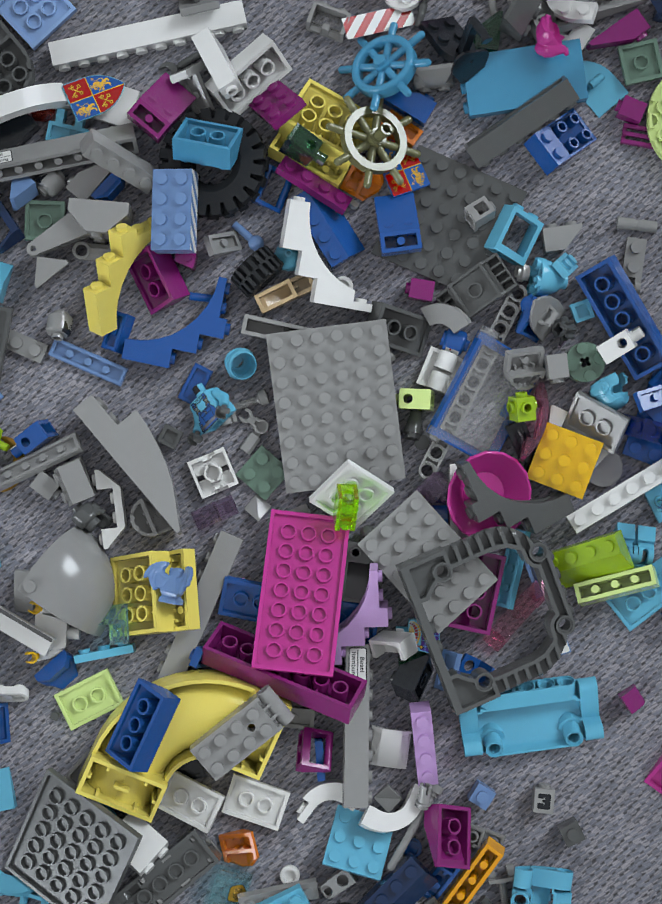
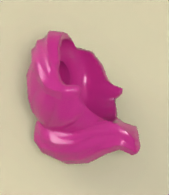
(549, 39)

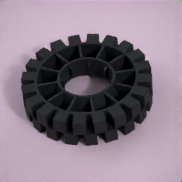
(246, 175)

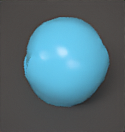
(233, 360)

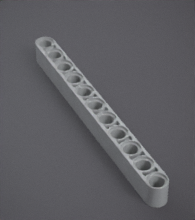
(500, 319)

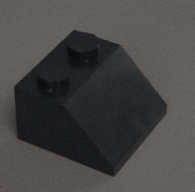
(412, 678)

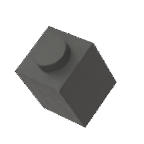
(570, 832)

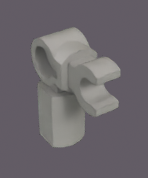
(260, 428)

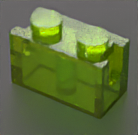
(344, 509)

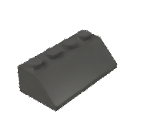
(518, 16)

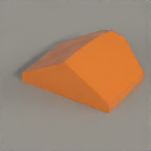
(354, 184)
(239, 847)

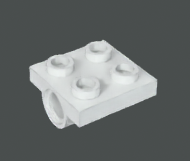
(439, 370)

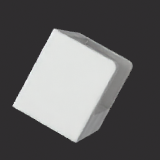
(395, 642)

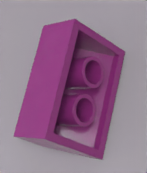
(158, 280)

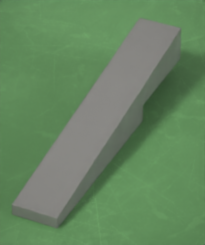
(605, 9)

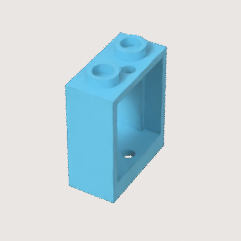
(495, 239)

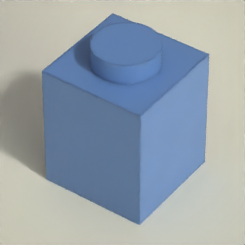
(481, 794)

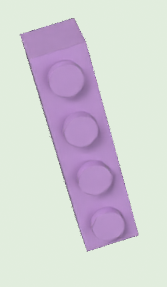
(423, 742)

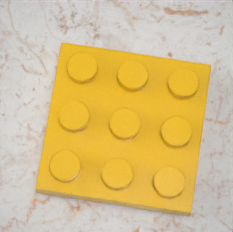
(565, 460)

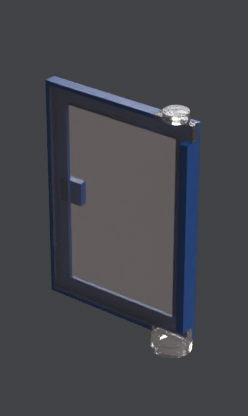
(477, 399)

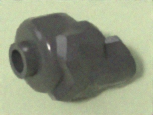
(90, 516)

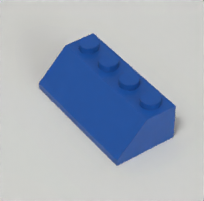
(332, 233)
(142, 726)

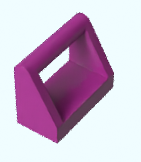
(304, 746)

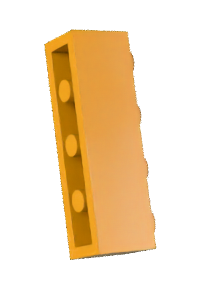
(480, 868)

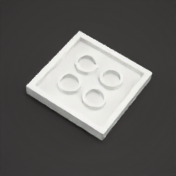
(371, 490)

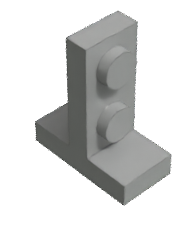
(192, 81)

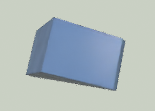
(22, 192)

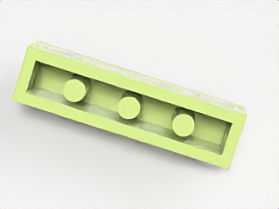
(616, 585)

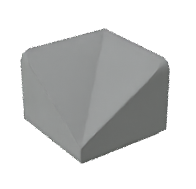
(388, 797)

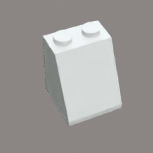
(150, 847)

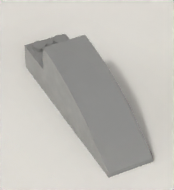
(136, 453)

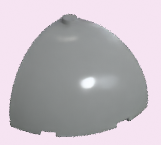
(73, 581)

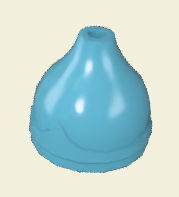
(288, 257)

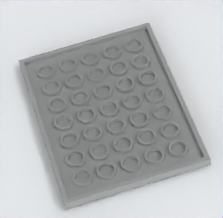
(335, 402)

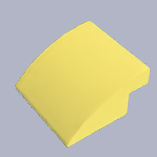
(321, 108)
(145, 612)

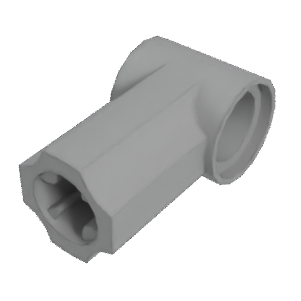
(93, 251)

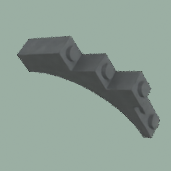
(533, 514)

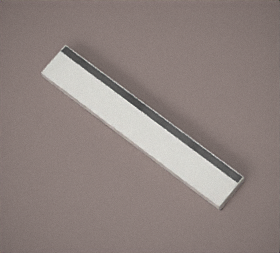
(25, 632)

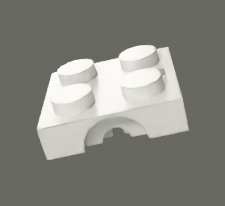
(210, 468)

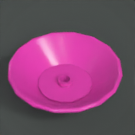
(500, 474)

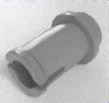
(423, 801)

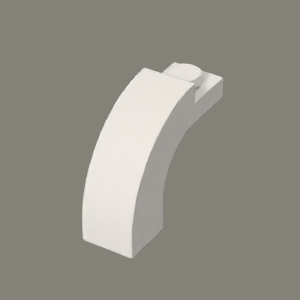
(318, 793)
(388, 822)

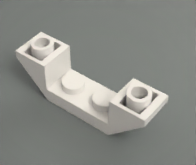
(110, 535)

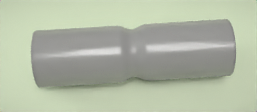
(639, 225)

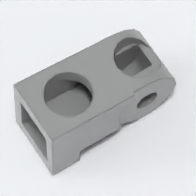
(337, 883)

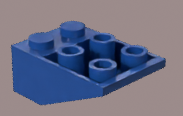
(559, 141)
(397, 224)

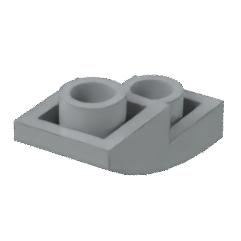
(20, 600)
(480, 834)

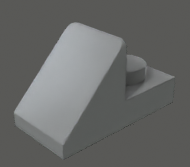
(222, 244)

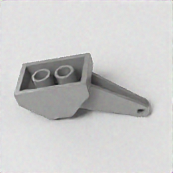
(85, 220)

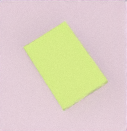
(89, 699)

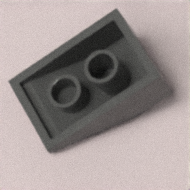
(405, 329)

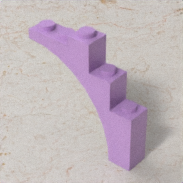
(370, 612)

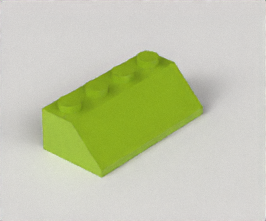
(592, 558)

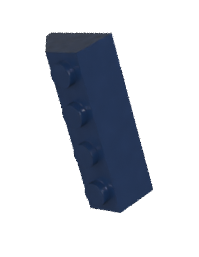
(402, 885)

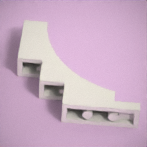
(297, 236)

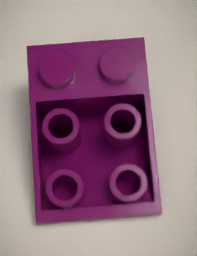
(160, 107)

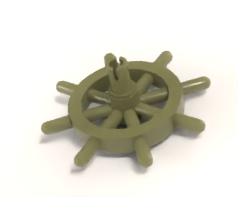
(373, 141)

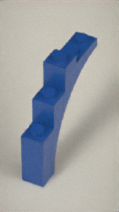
(209, 323)

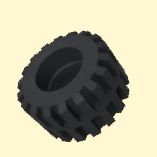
(257, 271)

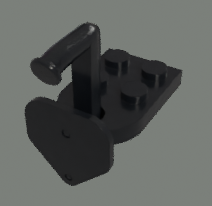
(457, 44)

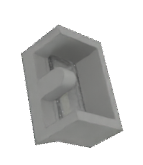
(327, 21)

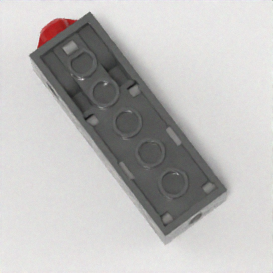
(180, 867)

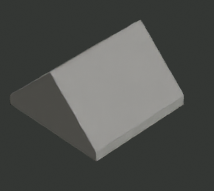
(47, 268)

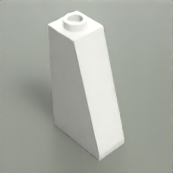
(217, 63)

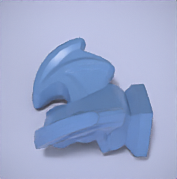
(171, 585)

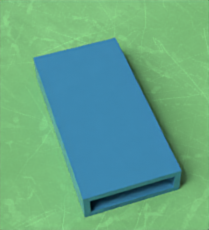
(517, 76)

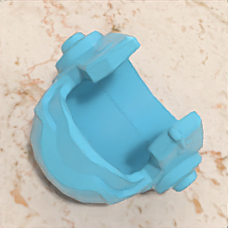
(609, 390)

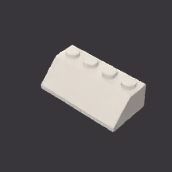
(256, 69)

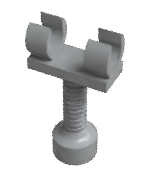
(261, 398)
(502, 881)

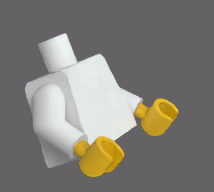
(54, 627)

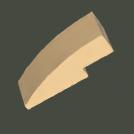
(284, 293)

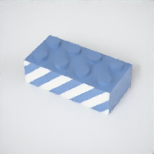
(174, 211)

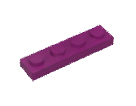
(313, 185)

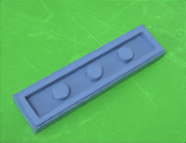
(88, 362)

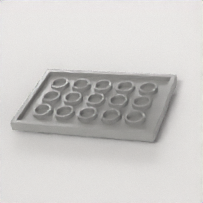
(415, 530)

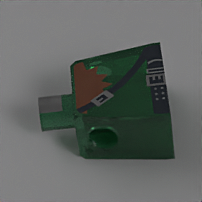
(303, 146)

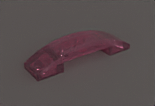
(541, 421)
(512, 619)

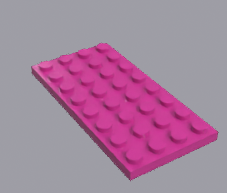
(300, 594)

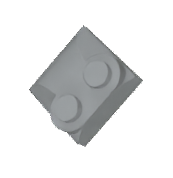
(433, 78)

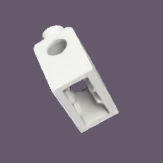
(613, 349)

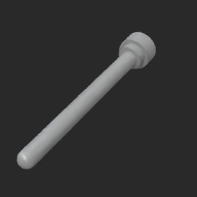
(435, 792)

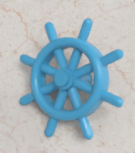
(384, 66)

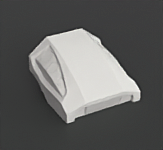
(390, 747)

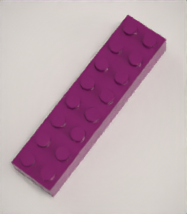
(232, 652)

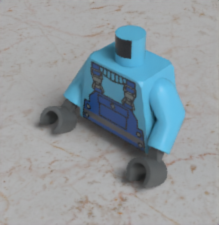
(209, 411)

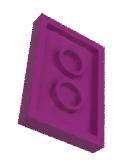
(277, 104)

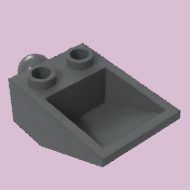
(357, 570)

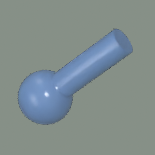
(254, 241)

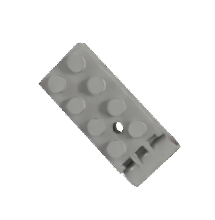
(232, 738)

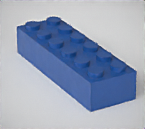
(621, 309)

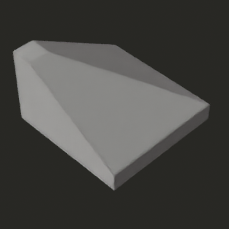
(257, 507)

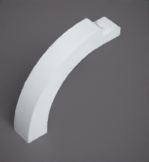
(31, 100)

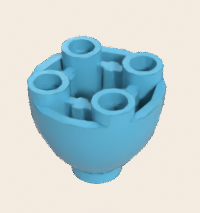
(544, 278)

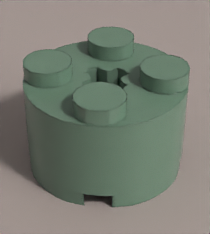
(595, 362)

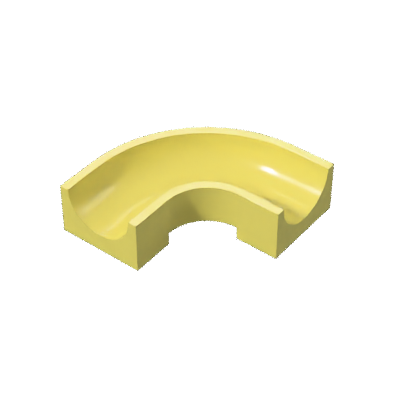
(205, 701)

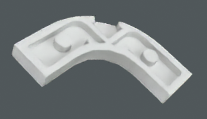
(574, 11)

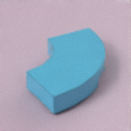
(12, 886)

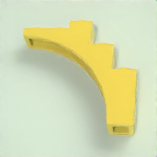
(103, 295)

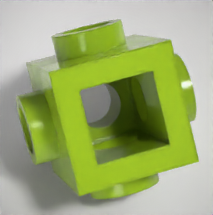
(522, 407)

